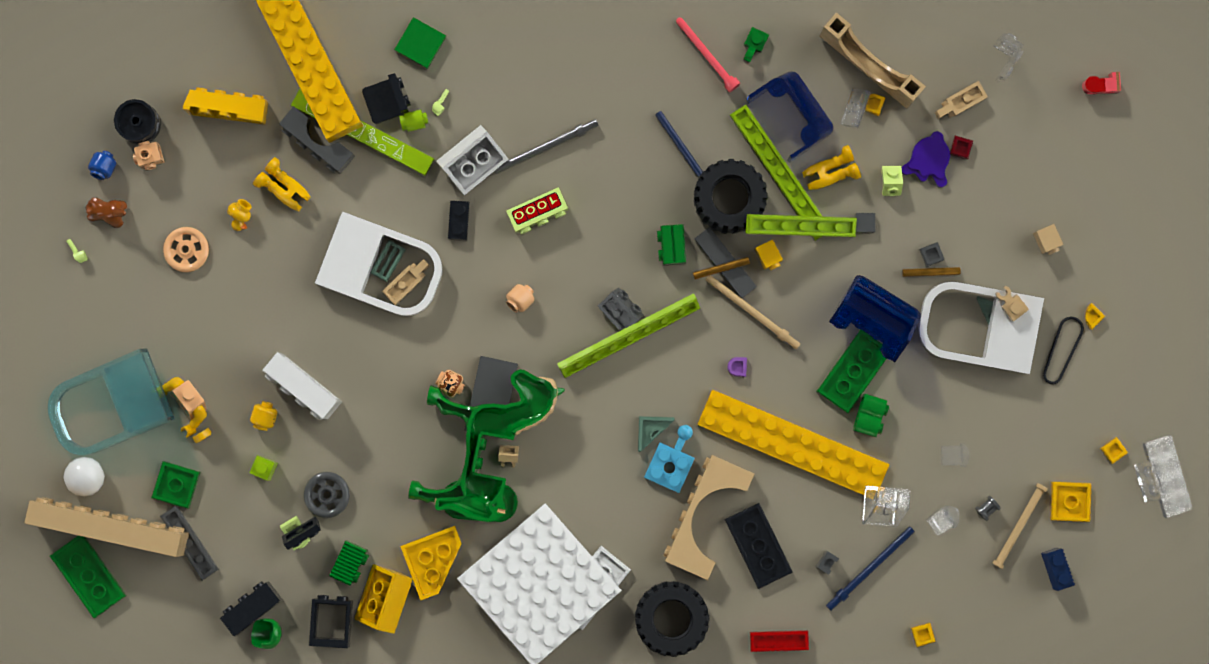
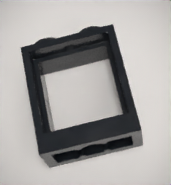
(330, 642)

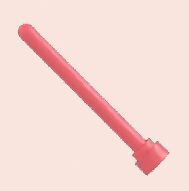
(730, 82)

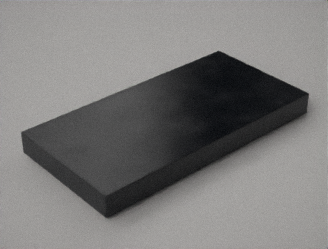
(758, 545)

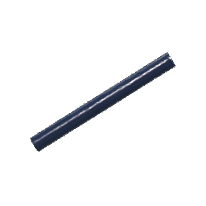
(678, 142)

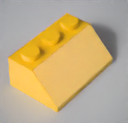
(383, 599)

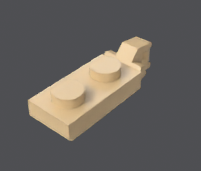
(962, 100)
(405, 282)

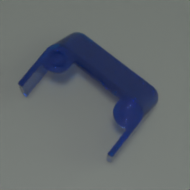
(819, 124)

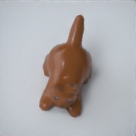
(110, 211)

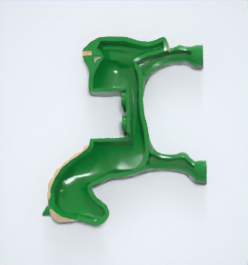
(476, 491)

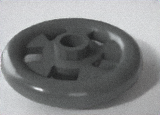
(322, 511)

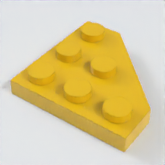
(431, 560)

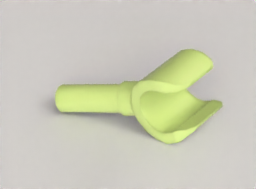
(437, 108)
(78, 256)

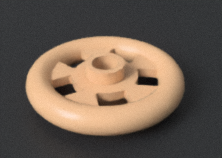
(184, 265)

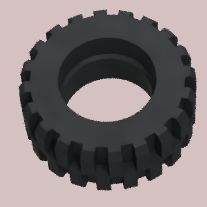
(729, 170)
(645, 618)

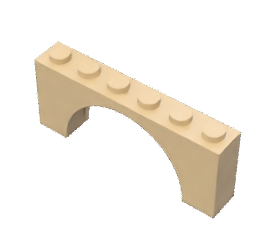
(841, 37)
(716, 476)

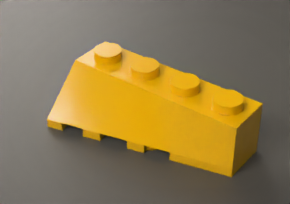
(226, 106)

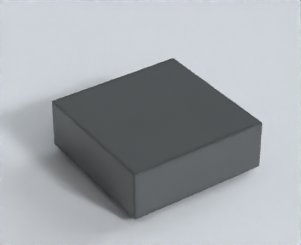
(865, 223)
(931, 254)

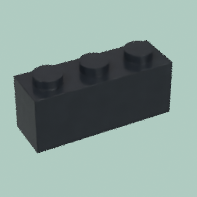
(250, 607)

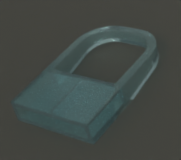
(135, 395)

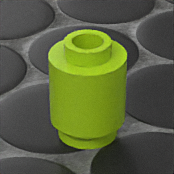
(413, 120)

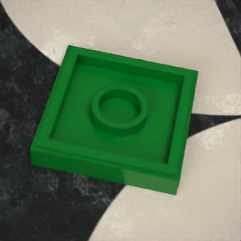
(420, 43)
(175, 484)

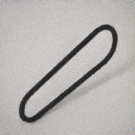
(1053, 347)

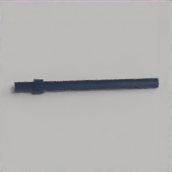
(843, 594)

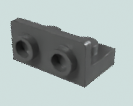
(620, 309)

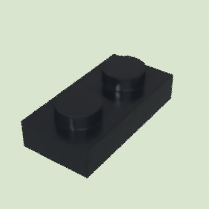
(458, 220)
(306, 530)

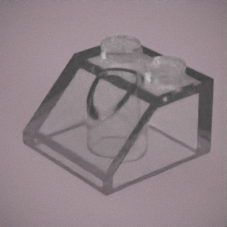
(885, 505)

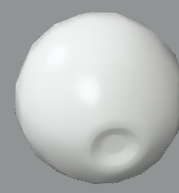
(84, 476)

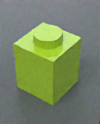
(263, 467)

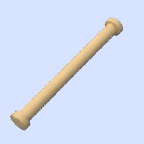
(1019, 526)

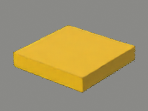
(1070, 501)

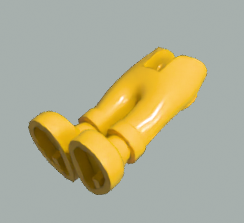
(823, 166)
(291, 184)

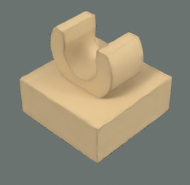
(508, 454)

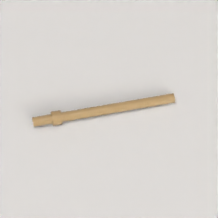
(783, 334)

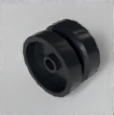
(133, 111)

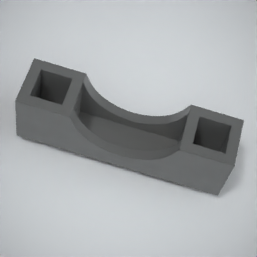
(298, 125)

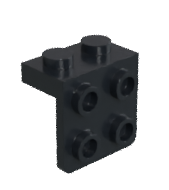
(386, 99)

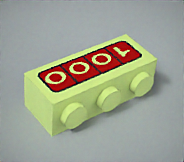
(537, 211)

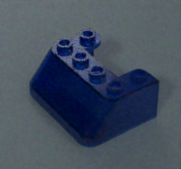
(878, 314)

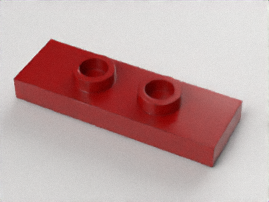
(779, 641)

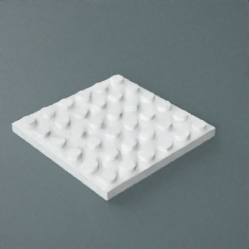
(539, 585)

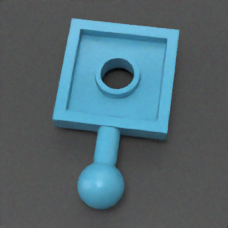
(668, 454)

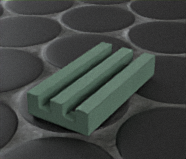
(380, 275)

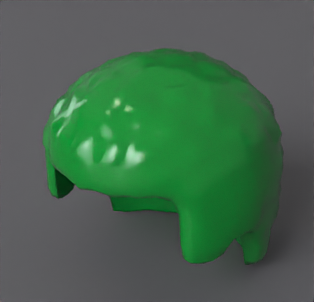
(266, 633)

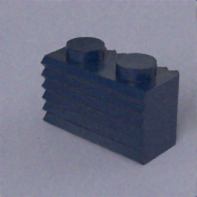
(1057, 569)

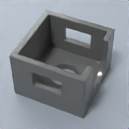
(826, 562)

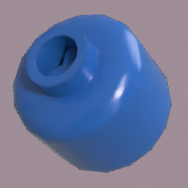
(102, 165)

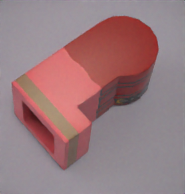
(1096, 85)

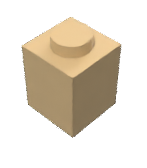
(1048, 239)

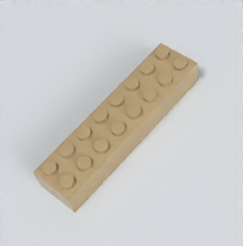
(108, 528)

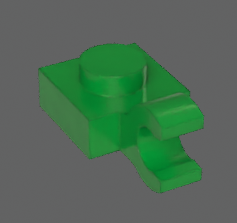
(755, 42)

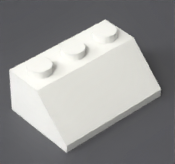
(472, 160)

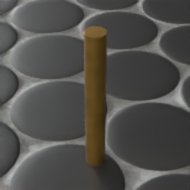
(721, 268)
(931, 271)

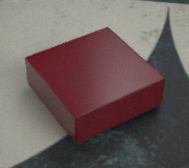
(961, 147)

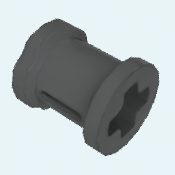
(988, 508)

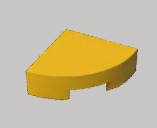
(1093, 316)

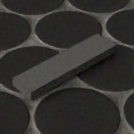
(719, 255)
(194, 548)

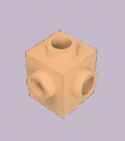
(154, 154)

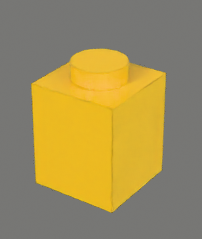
(769, 255)

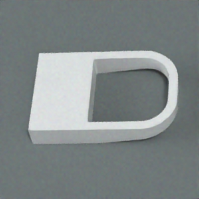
(353, 257)
(1007, 343)

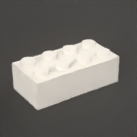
(301, 385)

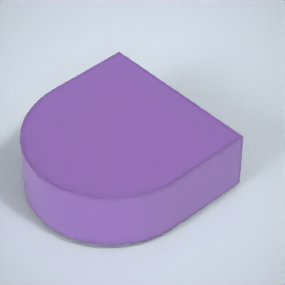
(737, 366)

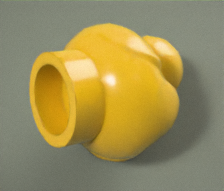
(240, 212)

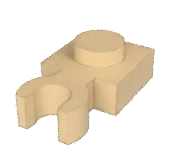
(1013, 305)

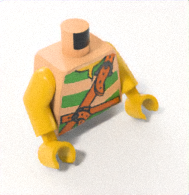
(189, 401)

